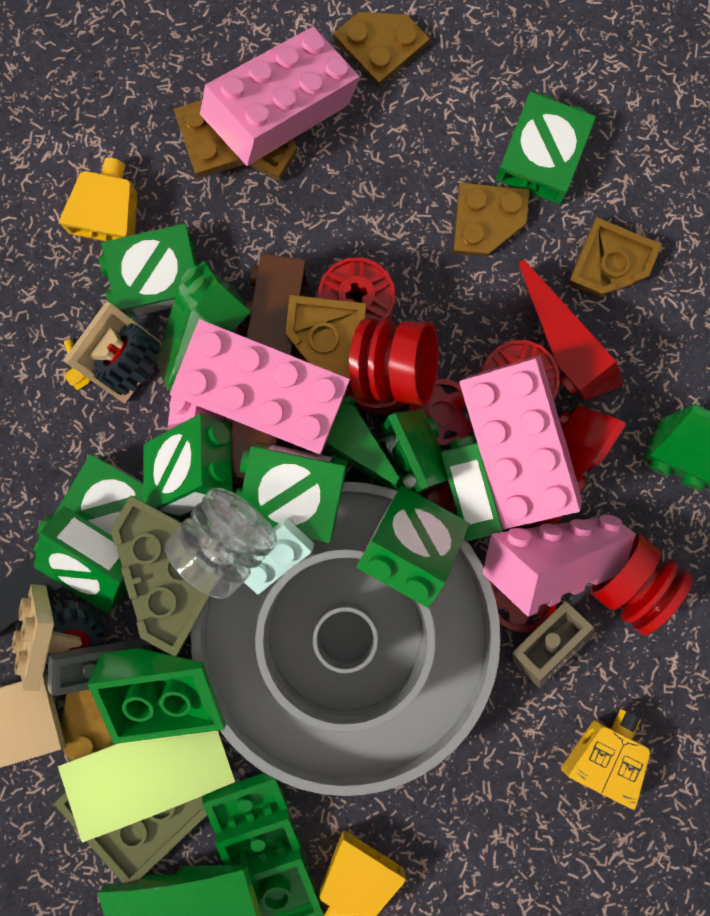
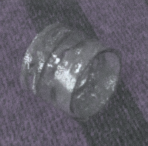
(220, 543)

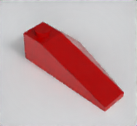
(578, 354)
(588, 440)

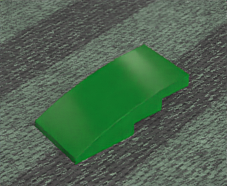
(259, 831)
(190, 892)

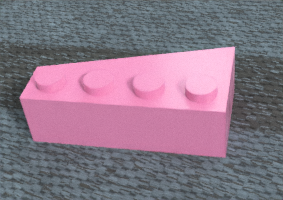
(556, 559)

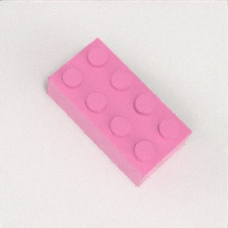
(278, 95)
(260, 387)
(521, 443)

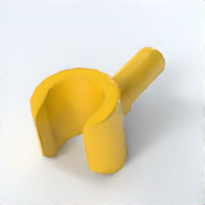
(73, 376)

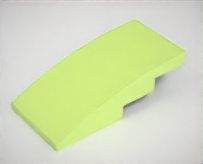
(142, 779)

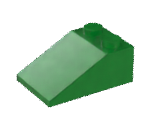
(202, 297)
(354, 442)
(682, 447)
(414, 450)
(153, 696)

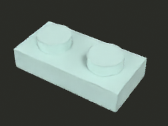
(290, 550)

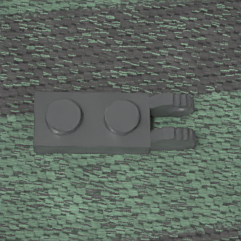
(72, 669)

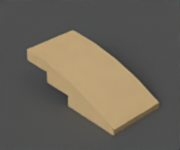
(28, 723)

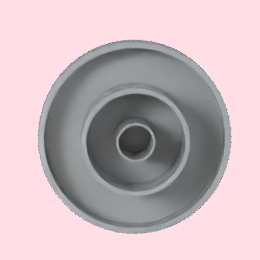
(344, 676)

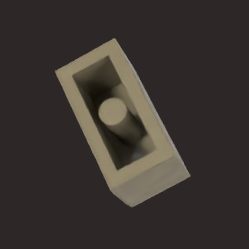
(552, 644)

